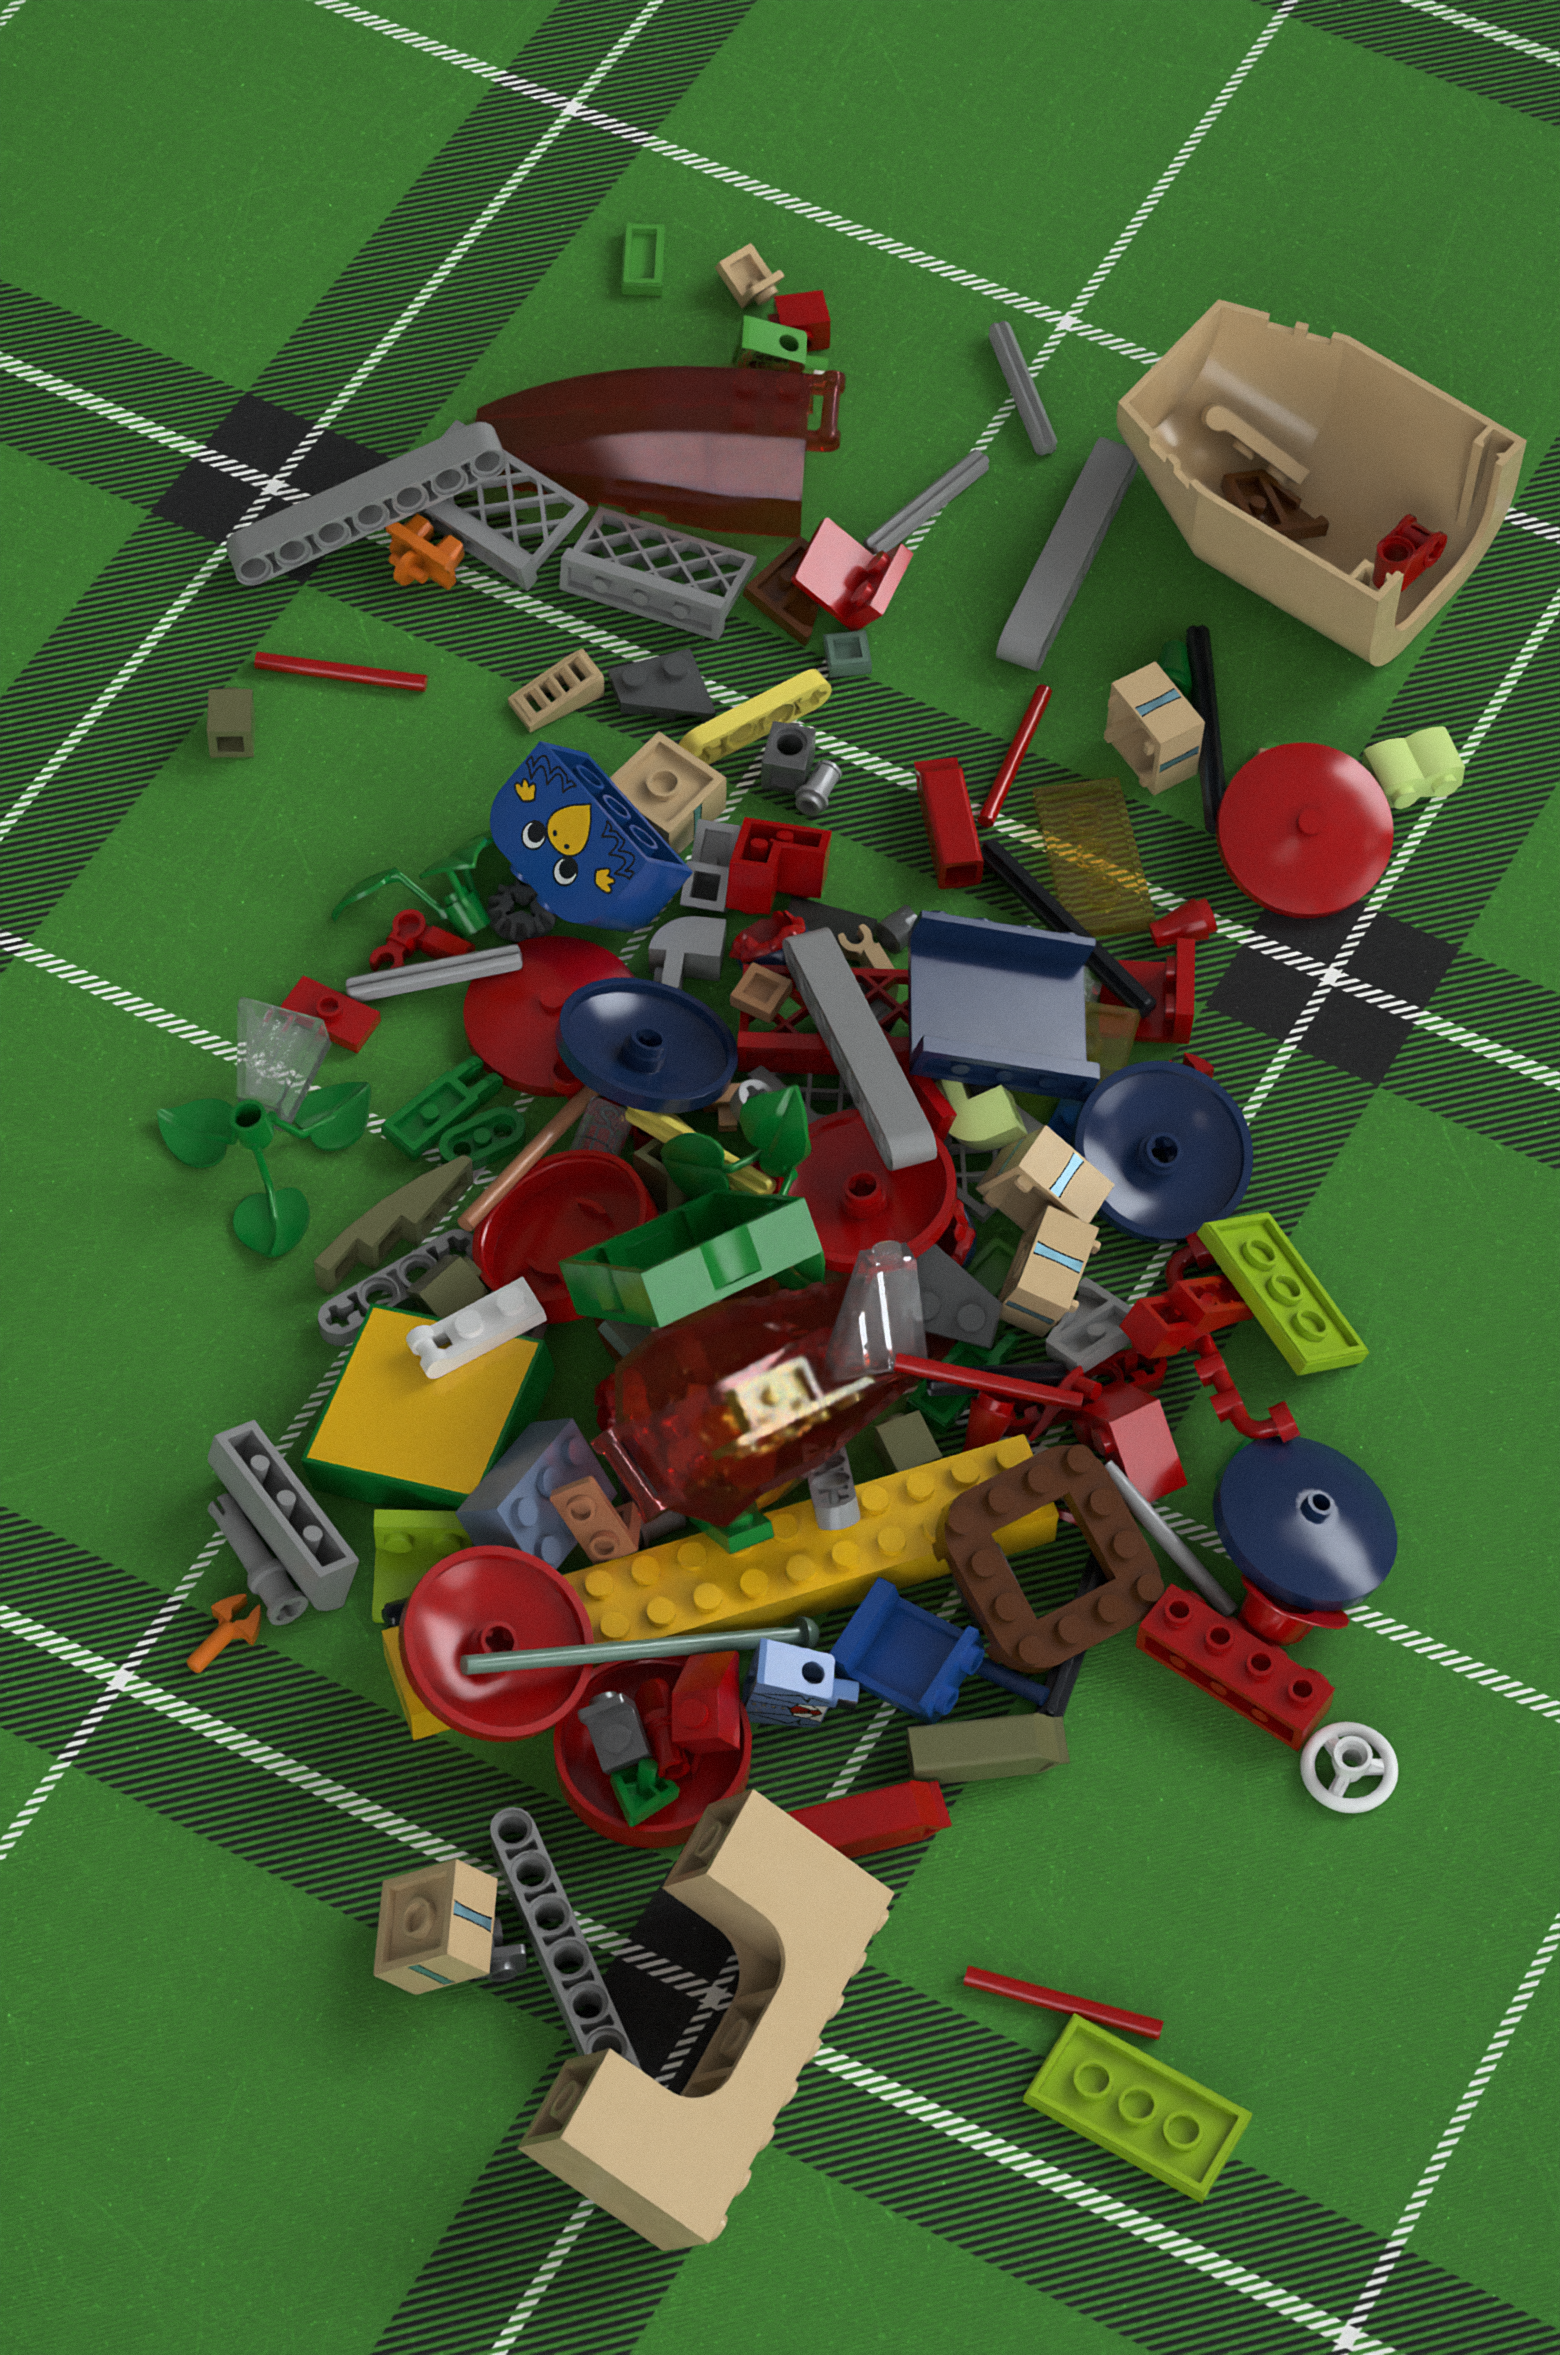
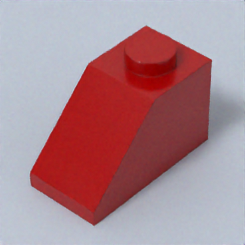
(707, 1704)

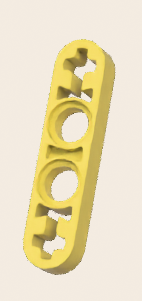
(755, 717)

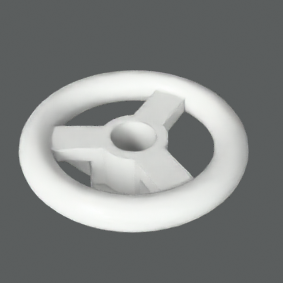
(1355, 1748)

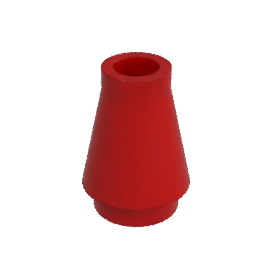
(1188, 921)
(988, 1419)

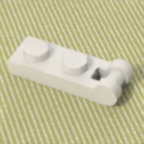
(476, 1328)

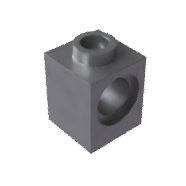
(787, 757)

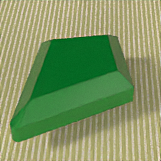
(642, 1790)

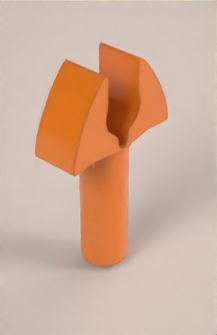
(226, 1631)

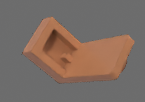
(598, 1526)

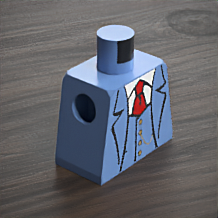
(794, 1686)

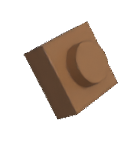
(761, 992)

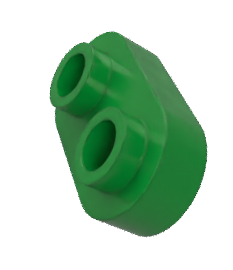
(479, 1137)

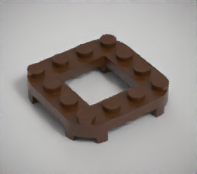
(991, 1588)

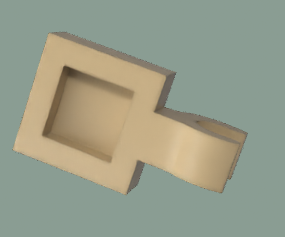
(867, 953)

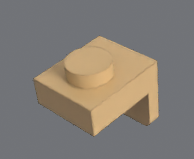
(749, 277)

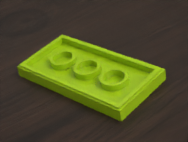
(1283, 1293)
(1138, 2108)

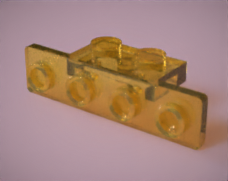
(777, 1399)

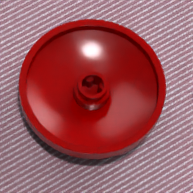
(1304, 830)
(516, 1013)
(864, 1203)
(491, 1604)

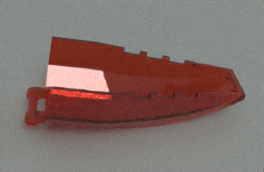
(677, 441)
(676, 1411)

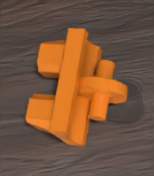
(419, 559)

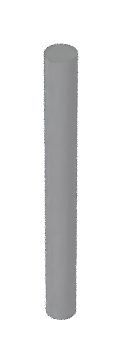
(1171, 1543)

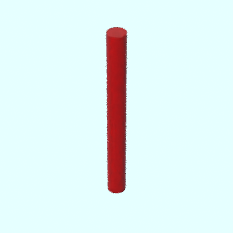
(341, 671)
(1014, 756)
(988, 1382)
(1063, 2002)

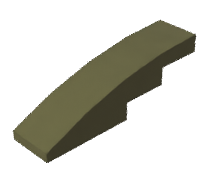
(405, 1214)

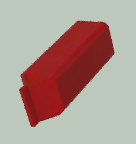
(949, 823)
(878, 1818)

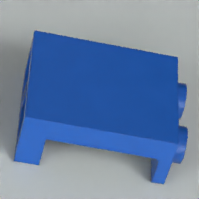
(906, 1654)

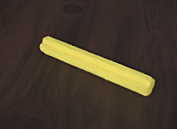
(665, 1128)

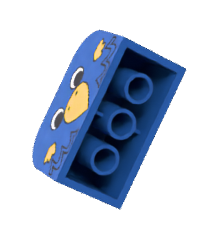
(583, 842)

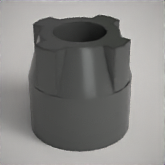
(894, 929)

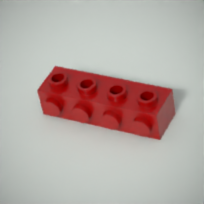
(1235, 1666)

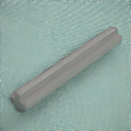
(1022, 388)
(927, 503)
(434, 973)

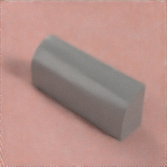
(284, 1514)

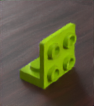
(408, 1547)

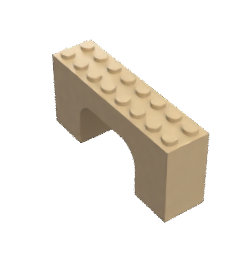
(799, 1934)

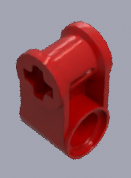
(1407, 549)

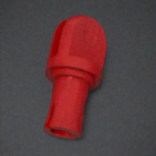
(655, 1710)

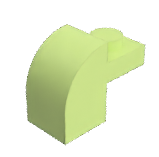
(985, 1119)

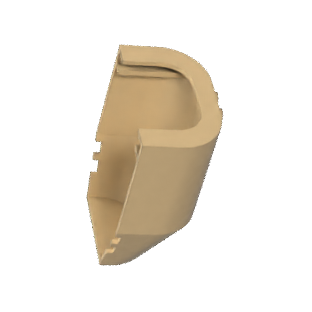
(1374, 453)

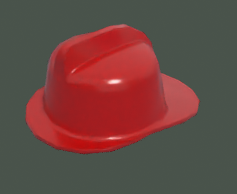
(1281, 1622)

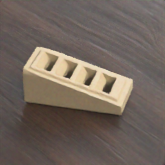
(564, 672)

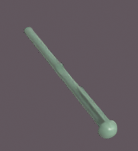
(802, 1634)

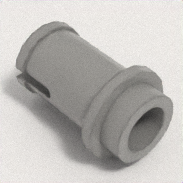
(813, 796)
(659, 1527)

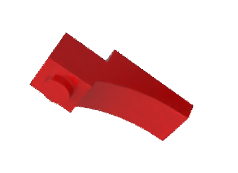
(1188, 1311)

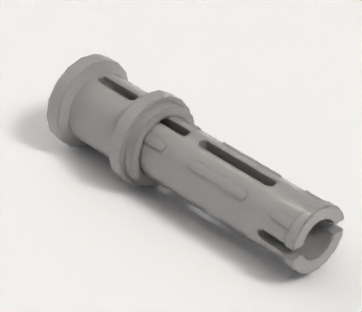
(265, 1574)

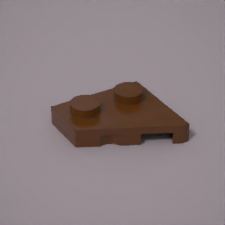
(1271, 504)
(781, 599)

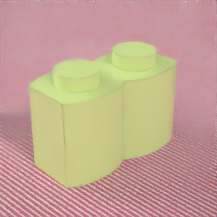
(1415, 766)

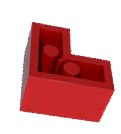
(776, 859)
(1134, 1434)

